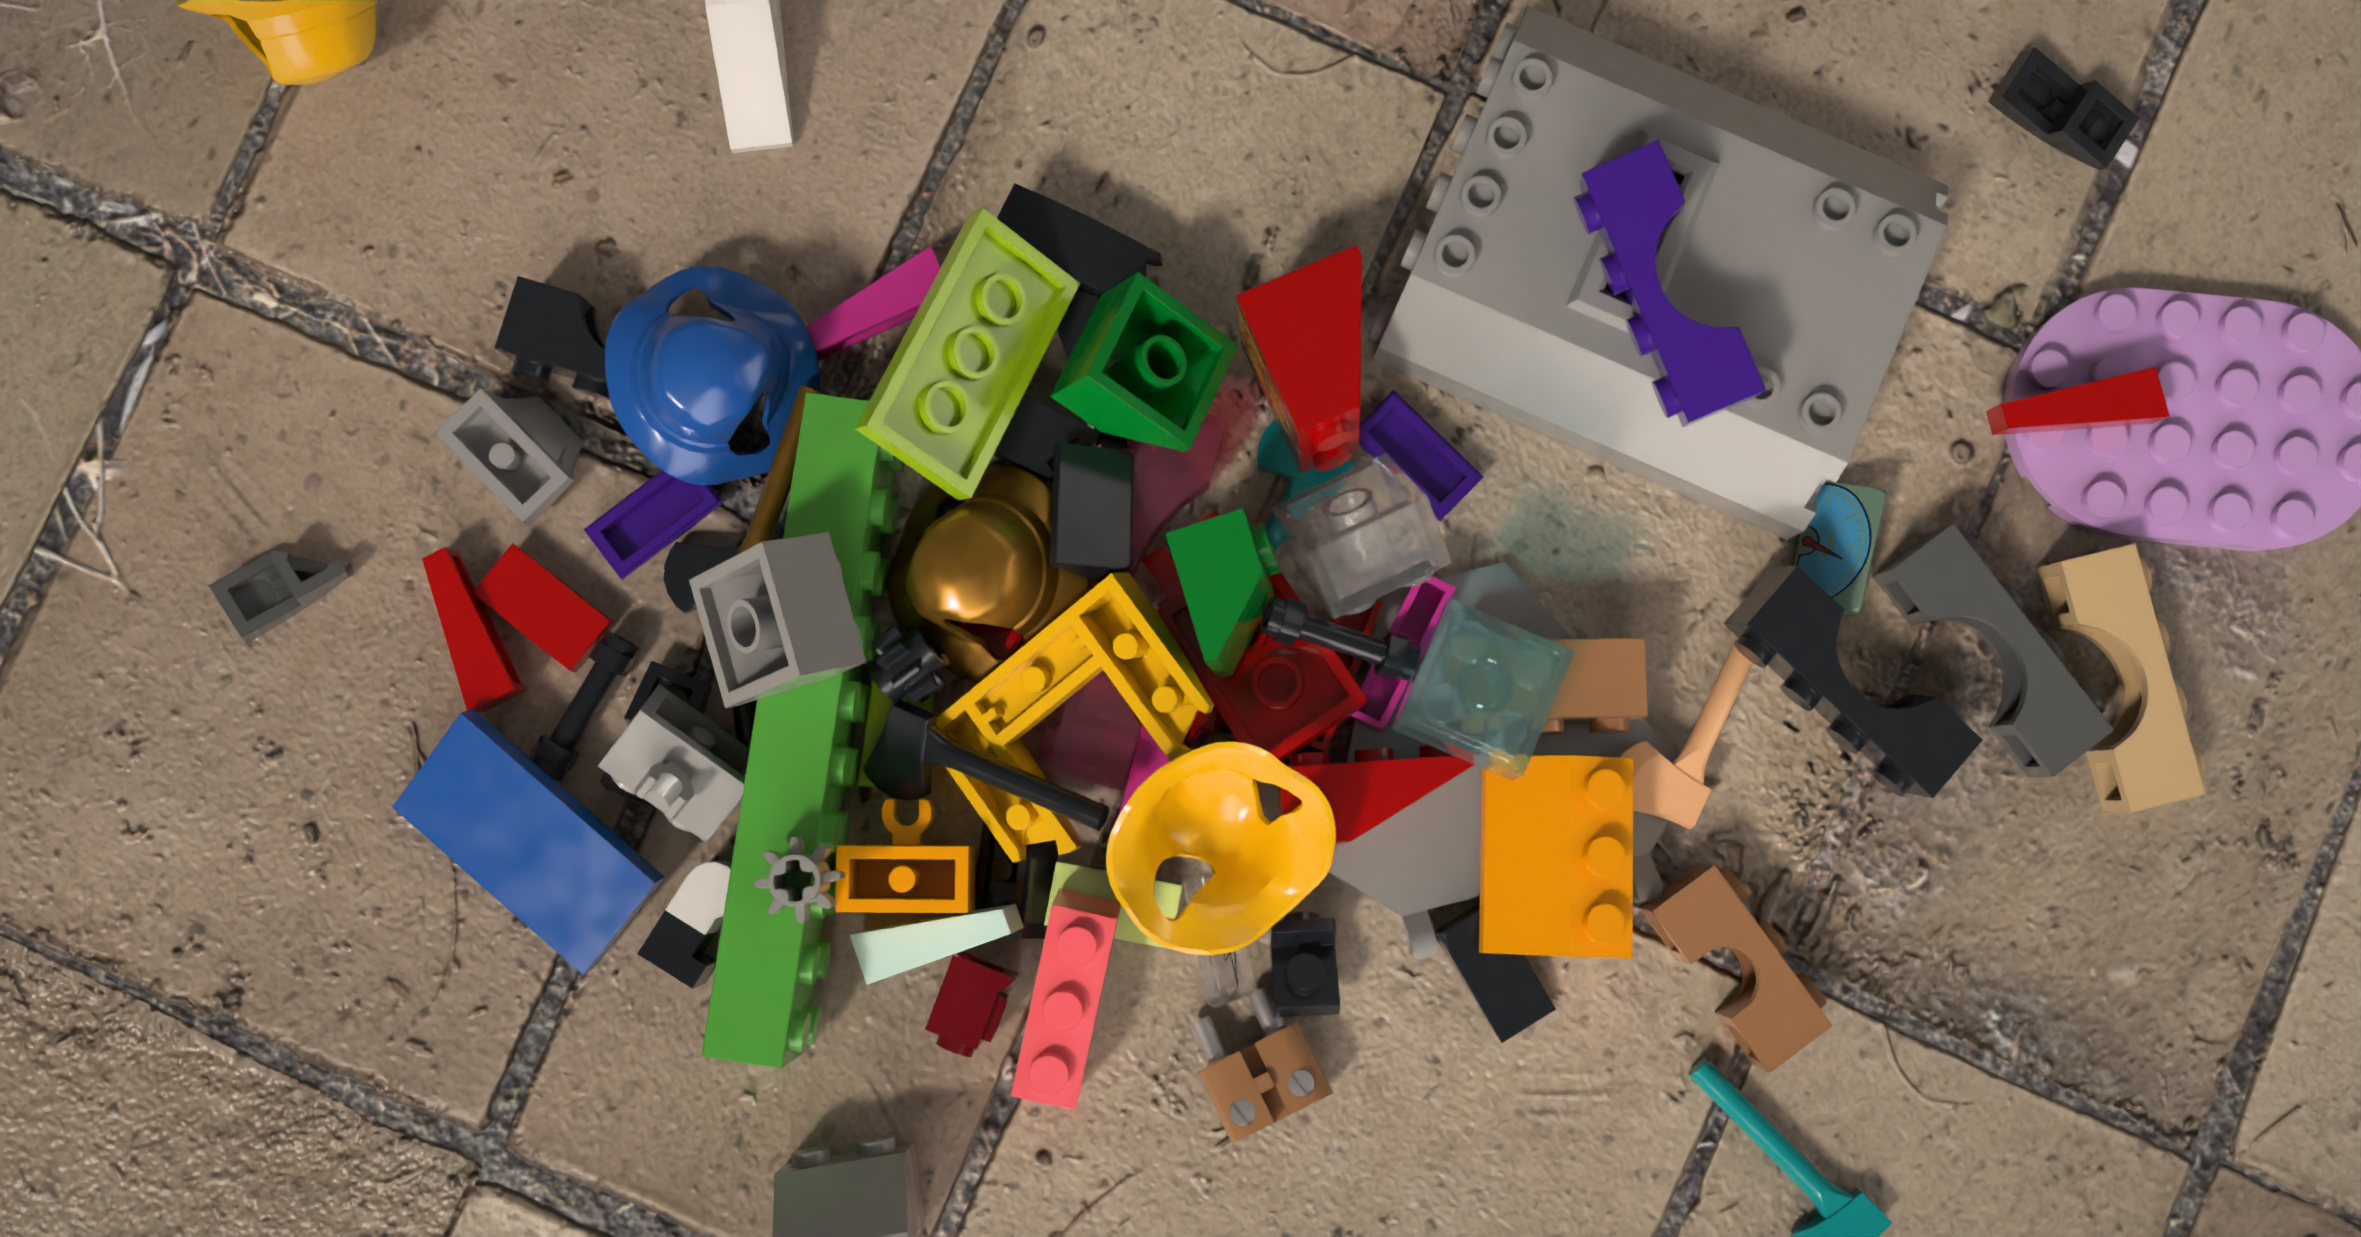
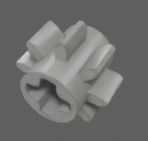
(790, 896)

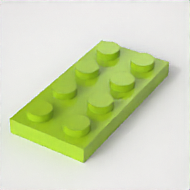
(968, 355)

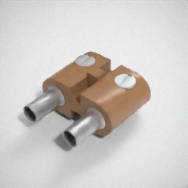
(1263, 1079)

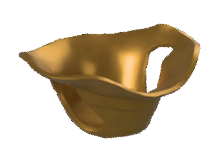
(981, 567)

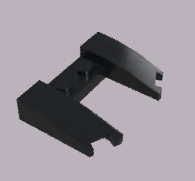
(1098, 261)

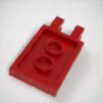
(1278, 691)

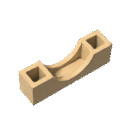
(2150, 750)

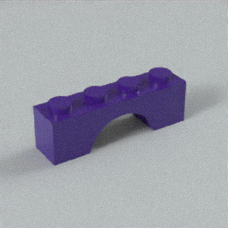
(1698, 364)

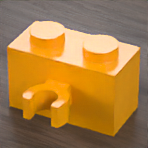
(906, 873)

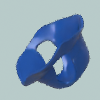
(693, 379)

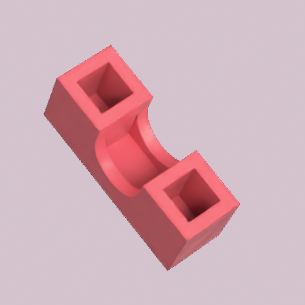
(1066, 999)

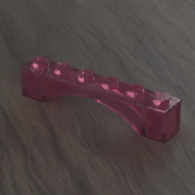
(1098, 725)

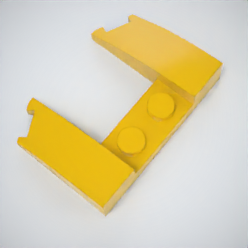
(1104, 630)

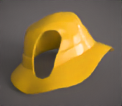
(299, 38)
(1212, 812)

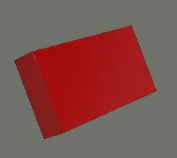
(543, 607)

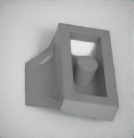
(514, 449)

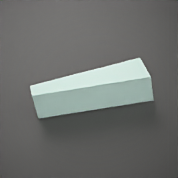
(907, 945)

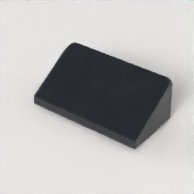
(1091, 510)
(1022, 882)

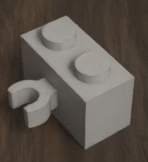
(679, 763)

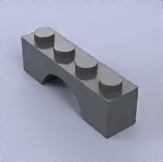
(2042, 711)

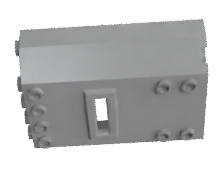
(1776, 236)

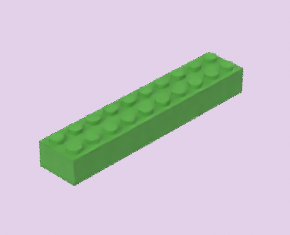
(802, 757)

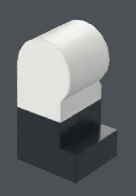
(689, 925)

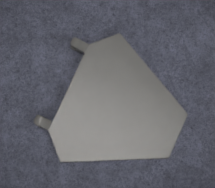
(1432, 847)

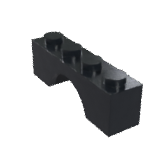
(559, 334)
(1794, 631)

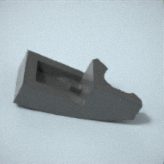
(273, 590)

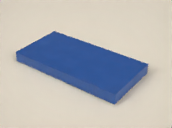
(527, 841)

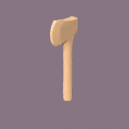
(1678, 788)

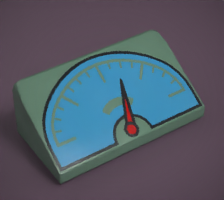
(1841, 541)

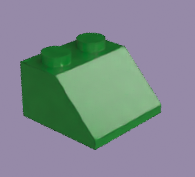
(1145, 367)
(1225, 583)

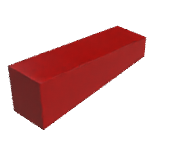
(2109, 402)
(476, 649)

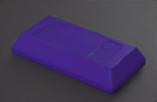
(1419, 452)
(650, 520)

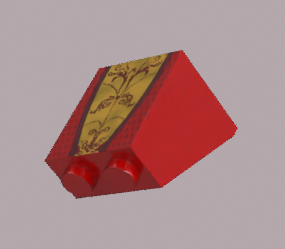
(1307, 356)

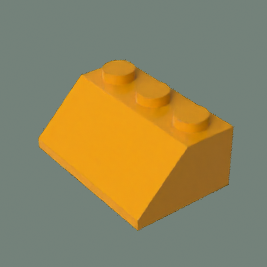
(1558, 859)

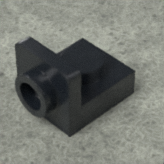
(1304, 966)

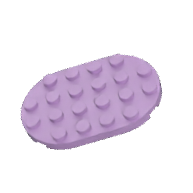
(2255, 432)

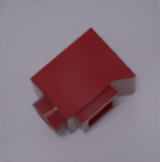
(969, 1004)

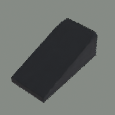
(1499, 983)

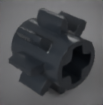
(908, 663)

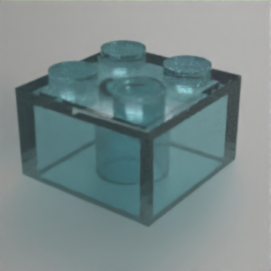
(1482, 689)

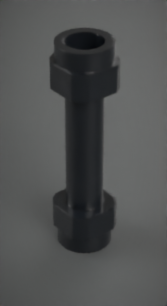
(1393, 655)
(612, 658)

